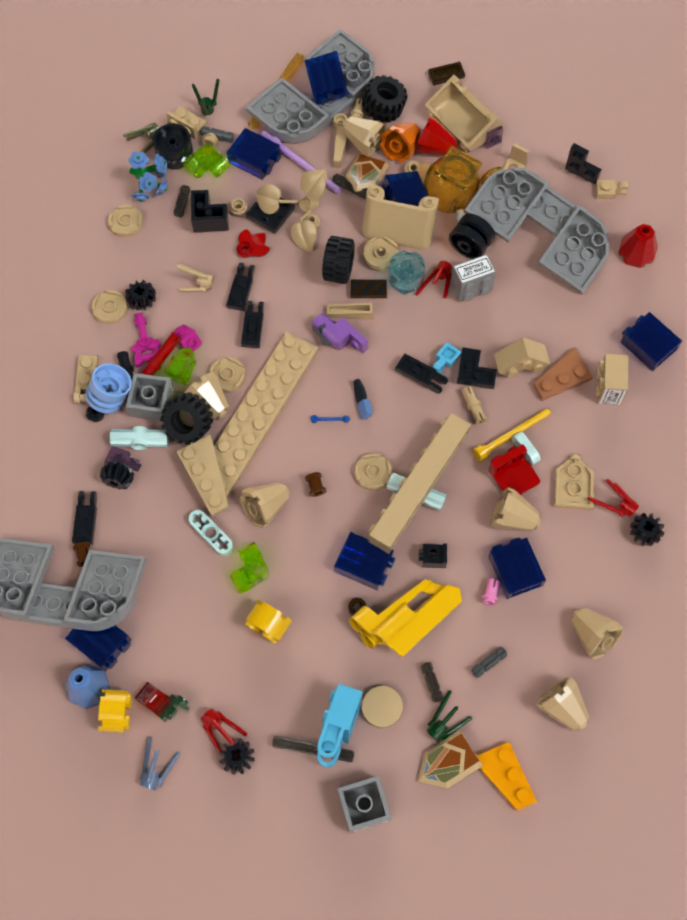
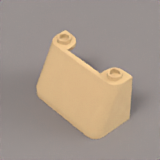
(462, 114)
(401, 222)

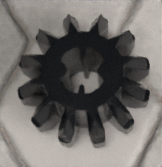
(140, 295)
(116, 475)
(642, 534)
(228, 760)

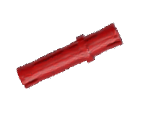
(161, 355)

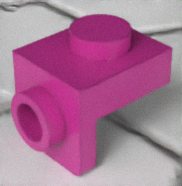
(188, 336)

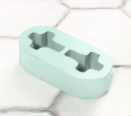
(532, 454)

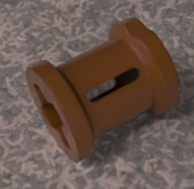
(315, 484)
(81, 551)

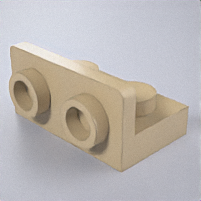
(187, 119)

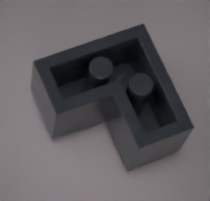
(207, 216)

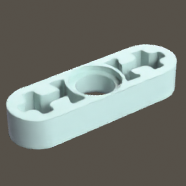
(205, 519)

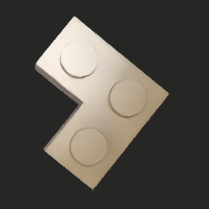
(520, 356)

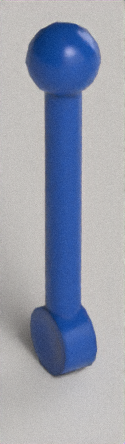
(314, 419)

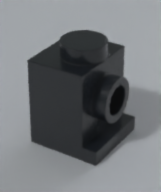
(437, 561)

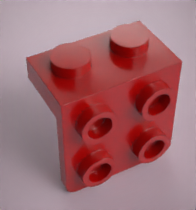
(514, 470)

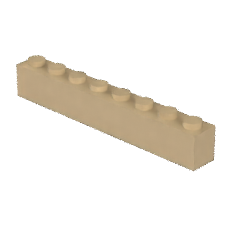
(419, 483)

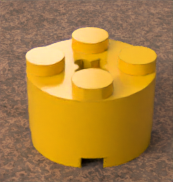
(268, 620)
(114, 711)

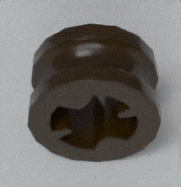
(352, 603)

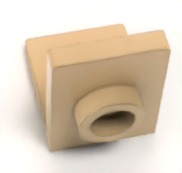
(518, 157)

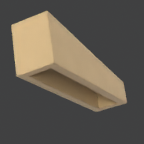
(340, 147)
(351, 311)

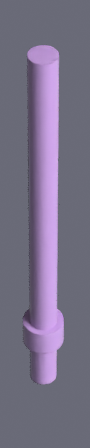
(298, 160)

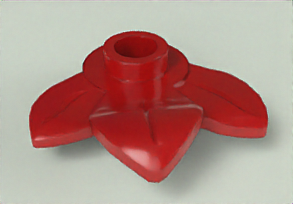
(254, 244)

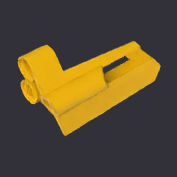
(399, 625)

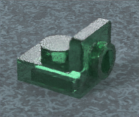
(171, 710)

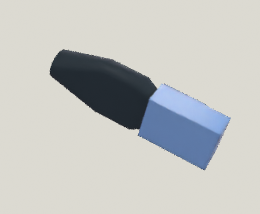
(363, 405)

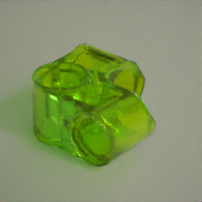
(206, 159)
(179, 368)
(245, 577)

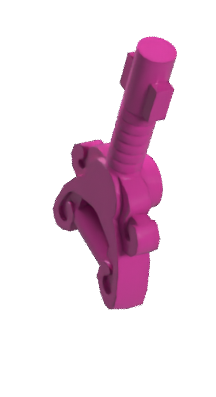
(144, 343)

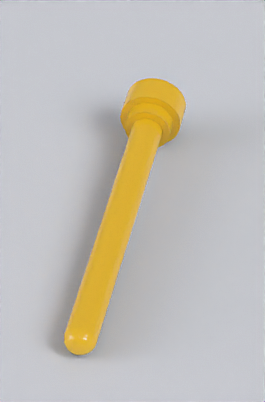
(483, 451)

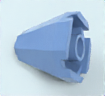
(86, 686)

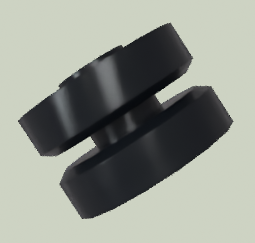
(173, 144)
(472, 236)

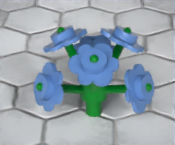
(146, 179)

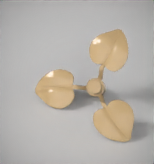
(313, 184)

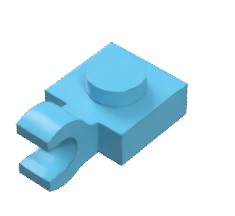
(446, 357)

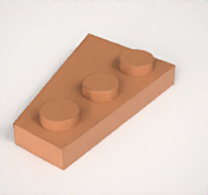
(563, 376)

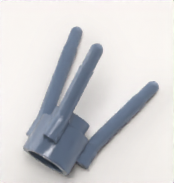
(150, 778)

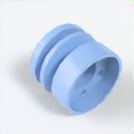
(108, 388)

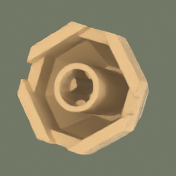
(364, 133)
(211, 391)
(264, 502)
(514, 513)
(596, 631)
(565, 704)

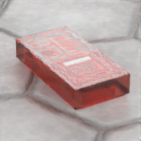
(153, 699)

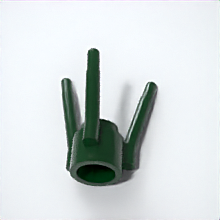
(206, 104)
(438, 729)

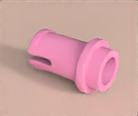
(489, 597)

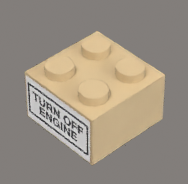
(612, 379)

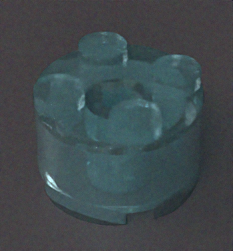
(406, 272)

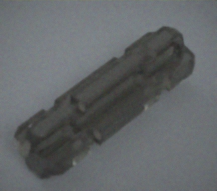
(181, 201)
(432, 682)

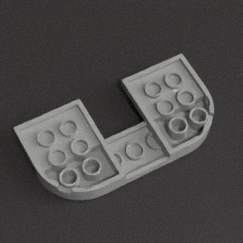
(298, 118)
(580, 236)
(98, 602)

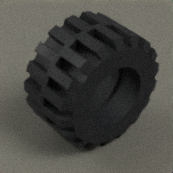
(384, 98)
(338, 259)
(175, 426)

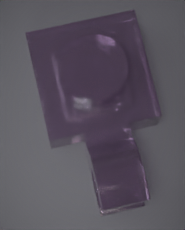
(123, 456)

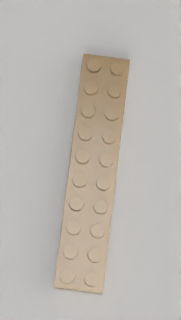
(261, 407)

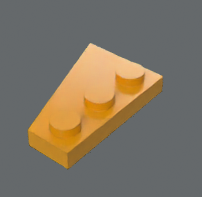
(505, 772)

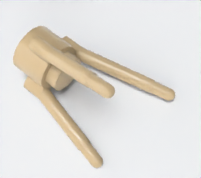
(204, 280)

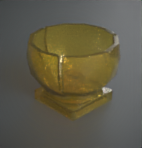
(453, 180)

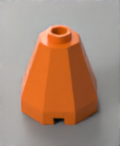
(400, 141)

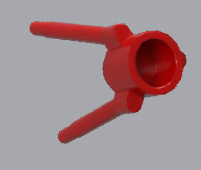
(441, 272)
(626, 505)
(212, 721)

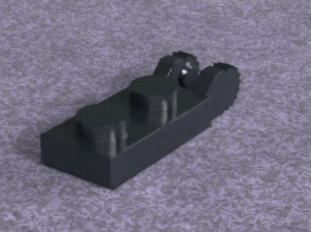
(240, 288)
(252, 326)
(420, 373)
(85, 519)

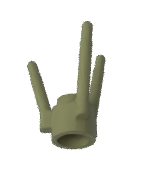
(148, 131)

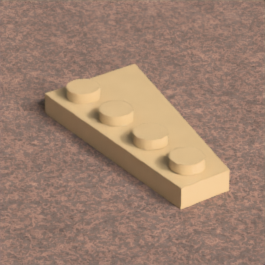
(205, 474)

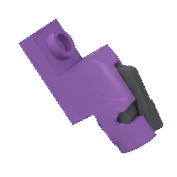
(338, 333)

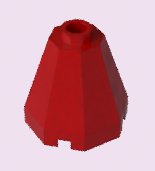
(435, 139)
(639, 246)

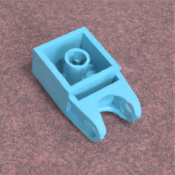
(338, 723)

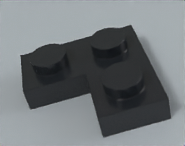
(578, 164)
(270, 221)
(471, 374)

